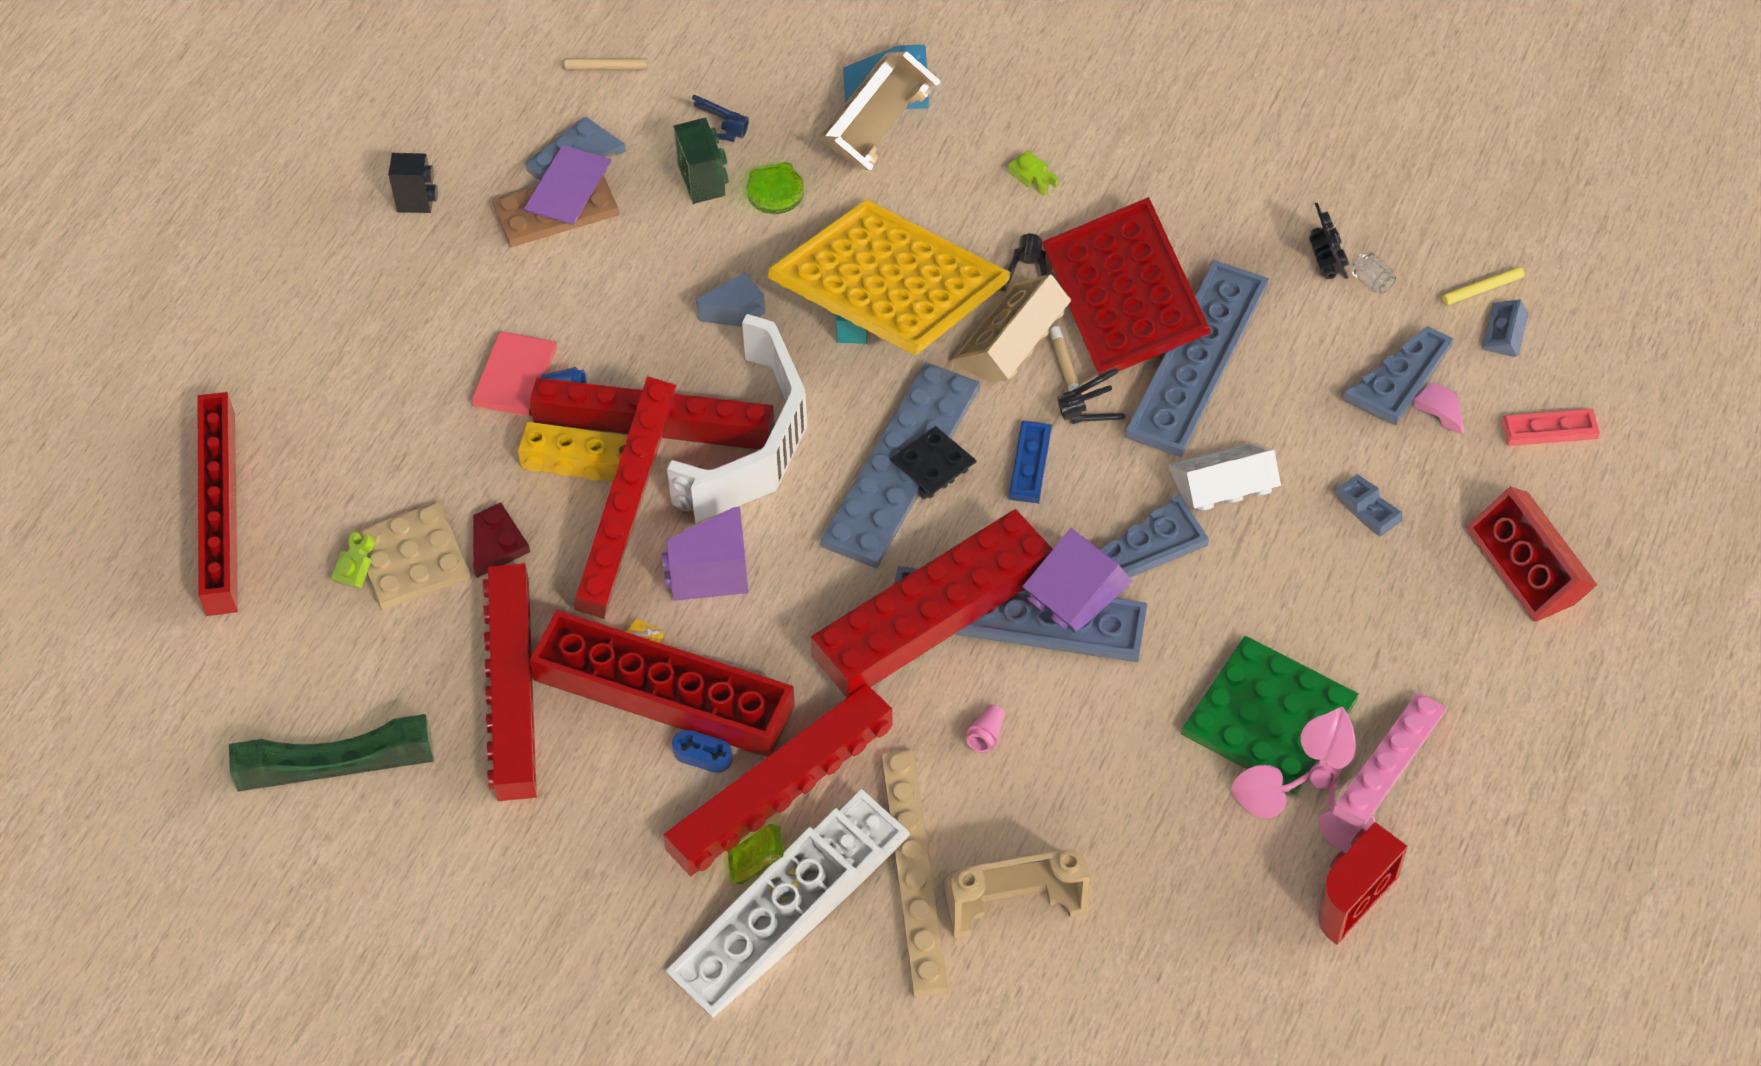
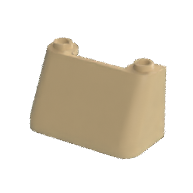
(1059, 873)

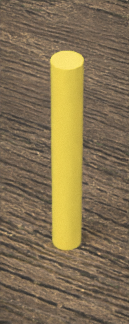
(1482, 286)

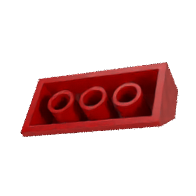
(1530, 554)

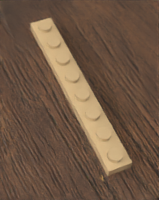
(915, 876)

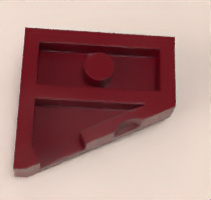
(495, 539)

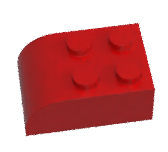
(1359, 879)

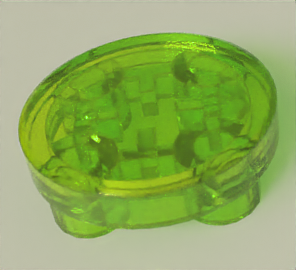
(775, 188)

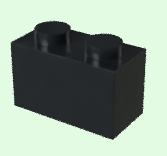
(412, 182)

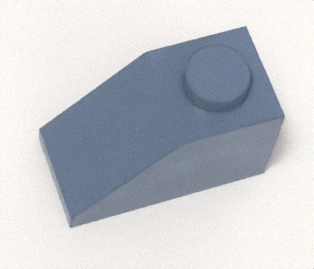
(731, 302)

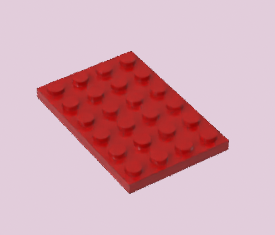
(1126, 287)

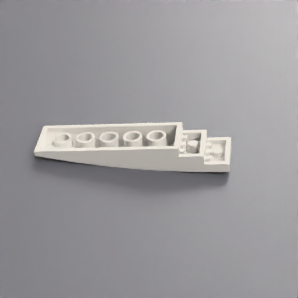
(761, 928)

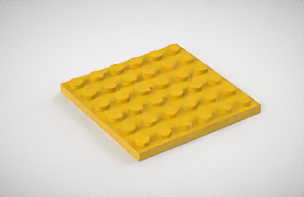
(889, 276)

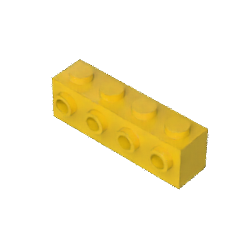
(570, 451)

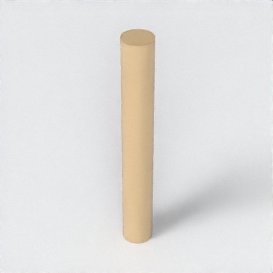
(606, 63)

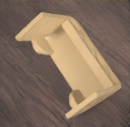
(876, 106)

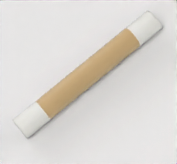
(1064, 358)

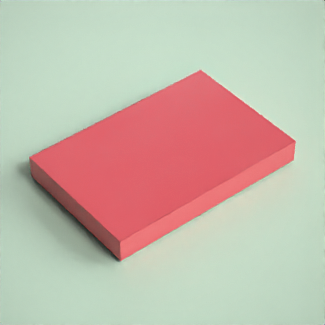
(512, 373)

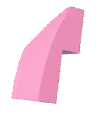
(1441, 403)

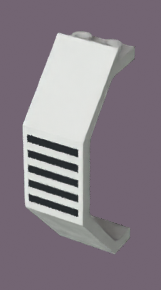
(760, 472)

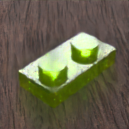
(755, 854)

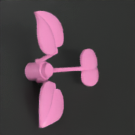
(1323, 738)

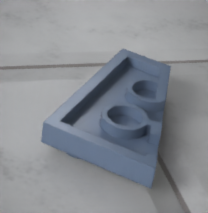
(582, 136)

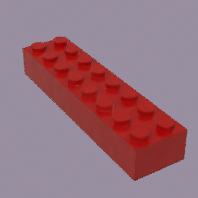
(930, 604)
(662, 683)

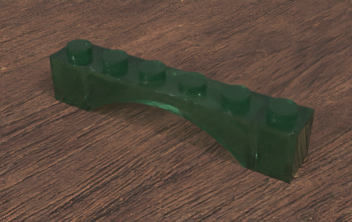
(272, 763)

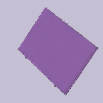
(567, 185)

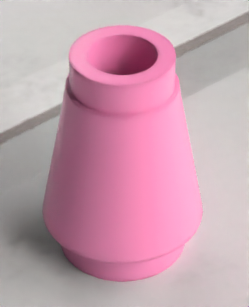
(985, 729)

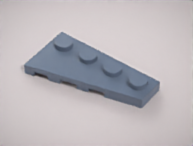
(1400, 378)

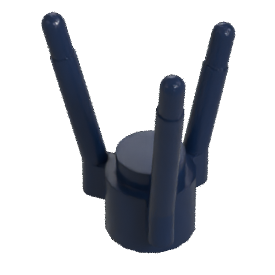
(733, 123)

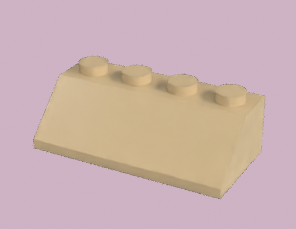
(1013, 329)

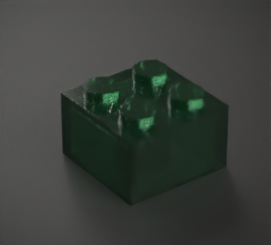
(700, 160)

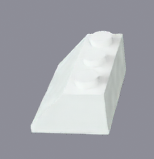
(1226, 475)

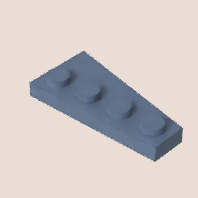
(1159, 539)

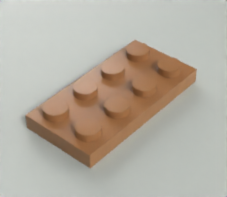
(525, 227)

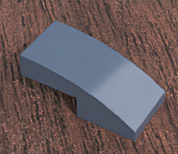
(1366, 505)

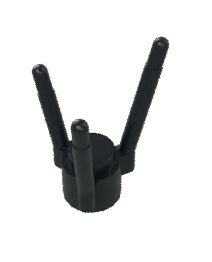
(1029, 252)
(1073, 403)

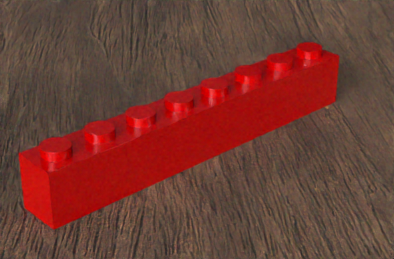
(614, 408)
(625, 498)
(217, 505)
(511, 683)
(778, 780)

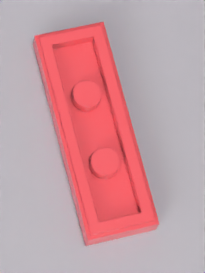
(1550, 427)

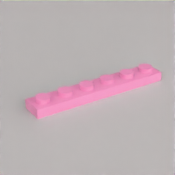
(1389, 761)

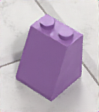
(707, 559)
(1075, 581)

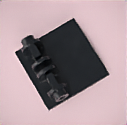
(1327, 247)
(933, 461)

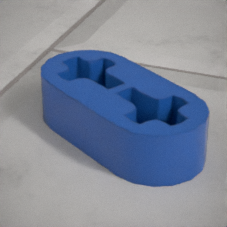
(701, 753)

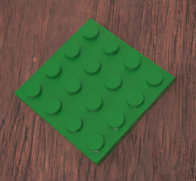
(1261, 707)

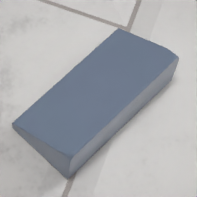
(1506, 328)

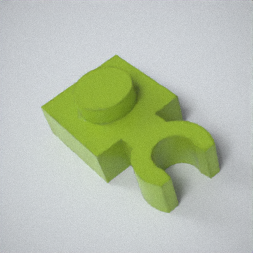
(1030, 170)
(354, 564)

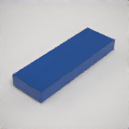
(1030, 462)

